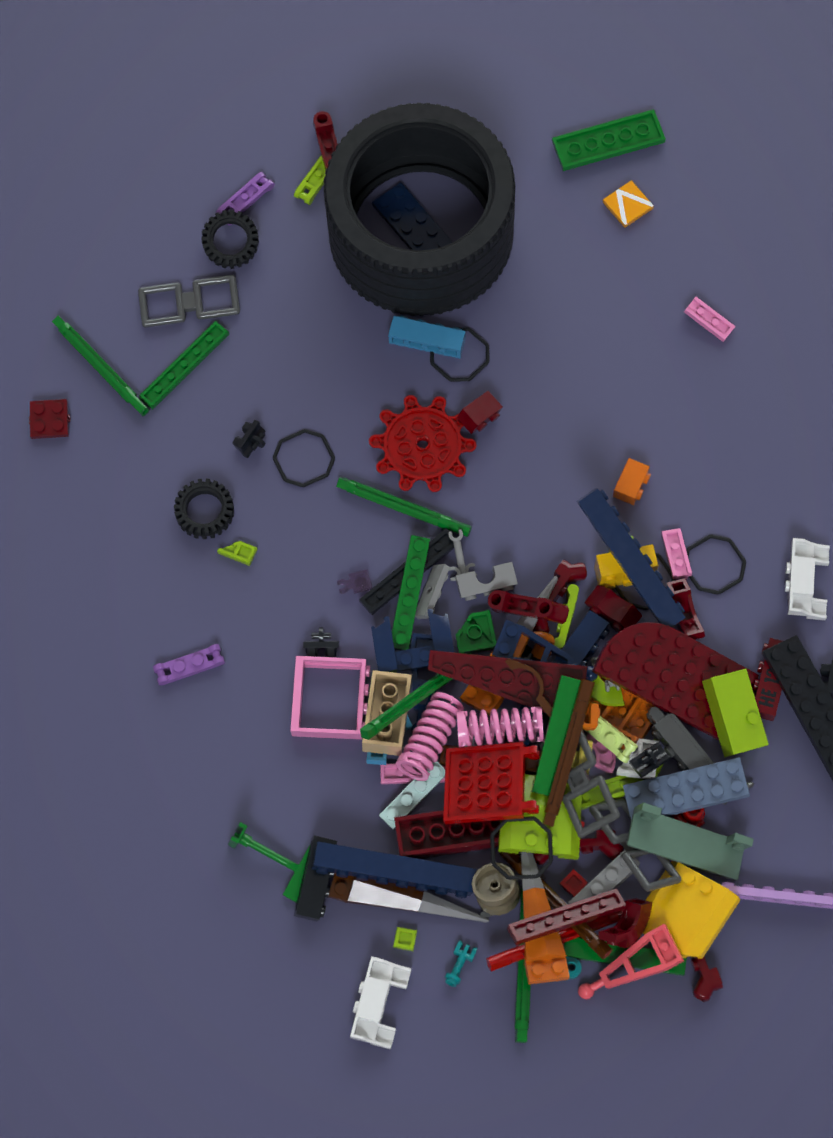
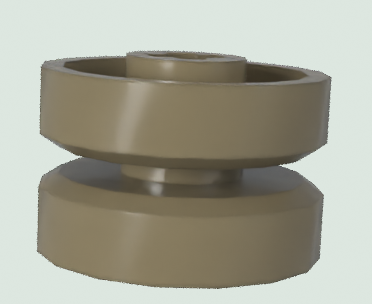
(495, 892)

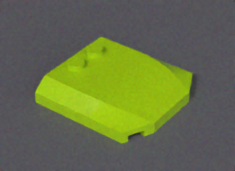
(531, 838)

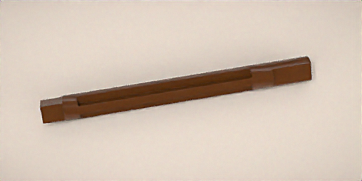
(568, 752)
(555, 901)

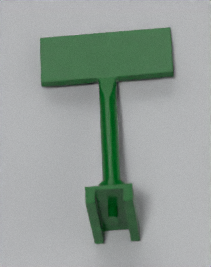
(292, 890)

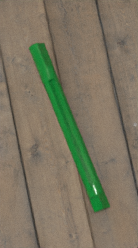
(100, 365)
(403, 506)
(404, 705)
(522, 997)

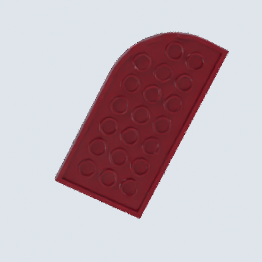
(666, 670)

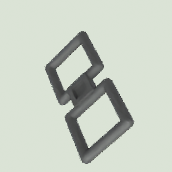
(188, 301)
(581, 783)
(633, 852)

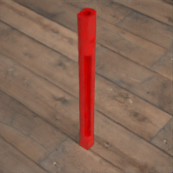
(517, 953)

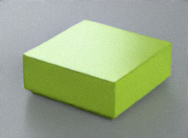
(405, 939)

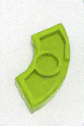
(610, 698)

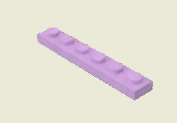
(787, 896)

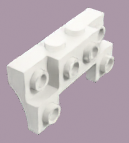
(801, 579)
(373, 998)

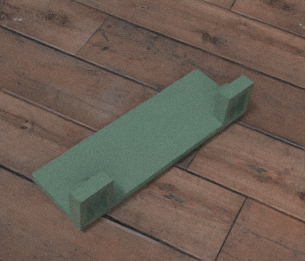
(686, 842)

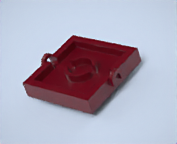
(49, 419)

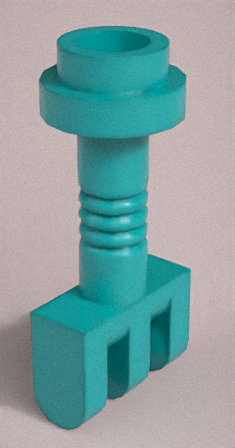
(452, 978)

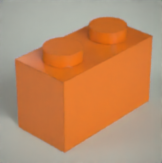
(631, 481)

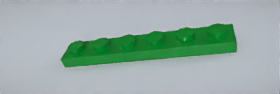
(409, 591)

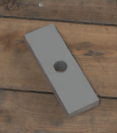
(432, 590)

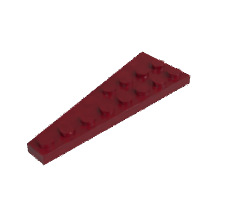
(496, 676)

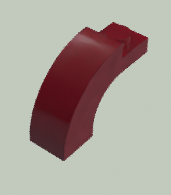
(690, 625)
(630, 926)

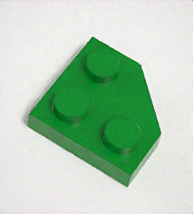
(476, 633)

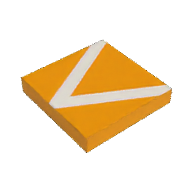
(628, 204)

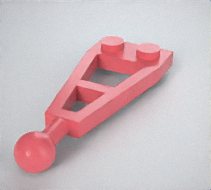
(665, 949)

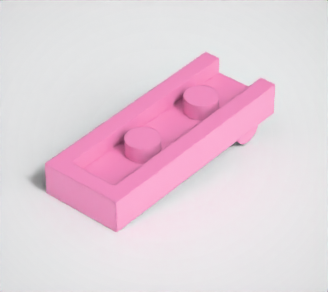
(709, 319)
(676, 554)

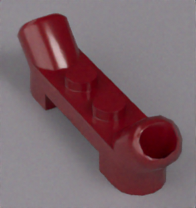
(325, 135)
(566, 574)
(528, 606)
(587, 846)
(708, 980)

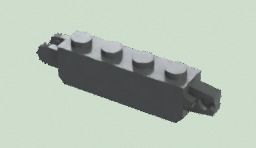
(677, 740)

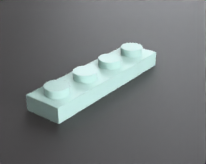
(412, 796)

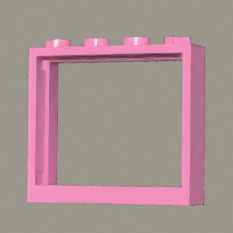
(328, 663)

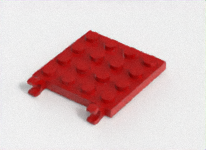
(487, 783)

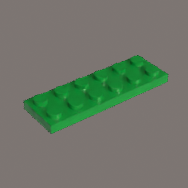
(608, 140)

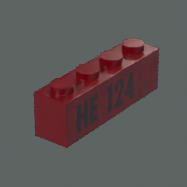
(767, 687)

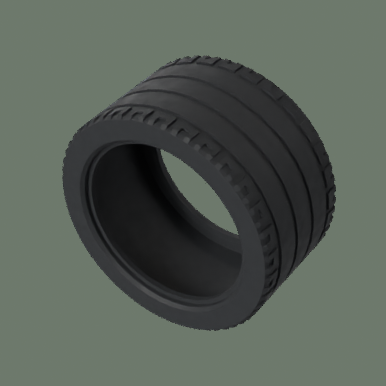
(411, 141)

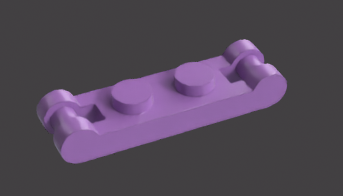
(248, 194)
(189, 665)

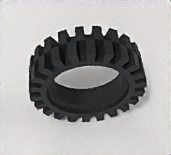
(230, 218)
(213, 527)

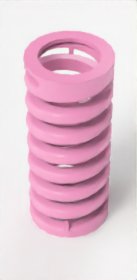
(466, 734)
(433, 736)

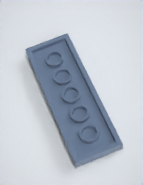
(690, 788)

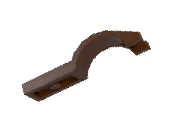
(513, 664)

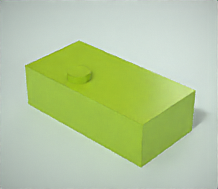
(735, 712)

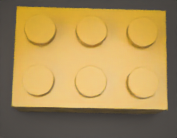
(610, 573)

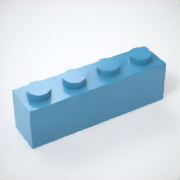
(427, 336)

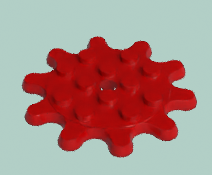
(417, 425)

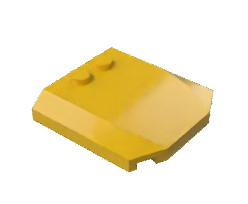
(691, 910)

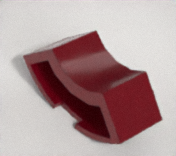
(612, 608)

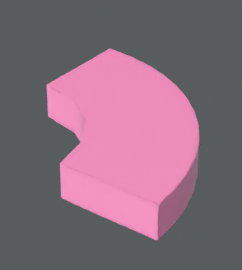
(604, 757)

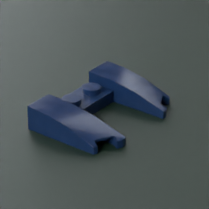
(414, 658)

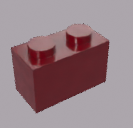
(480, 412)

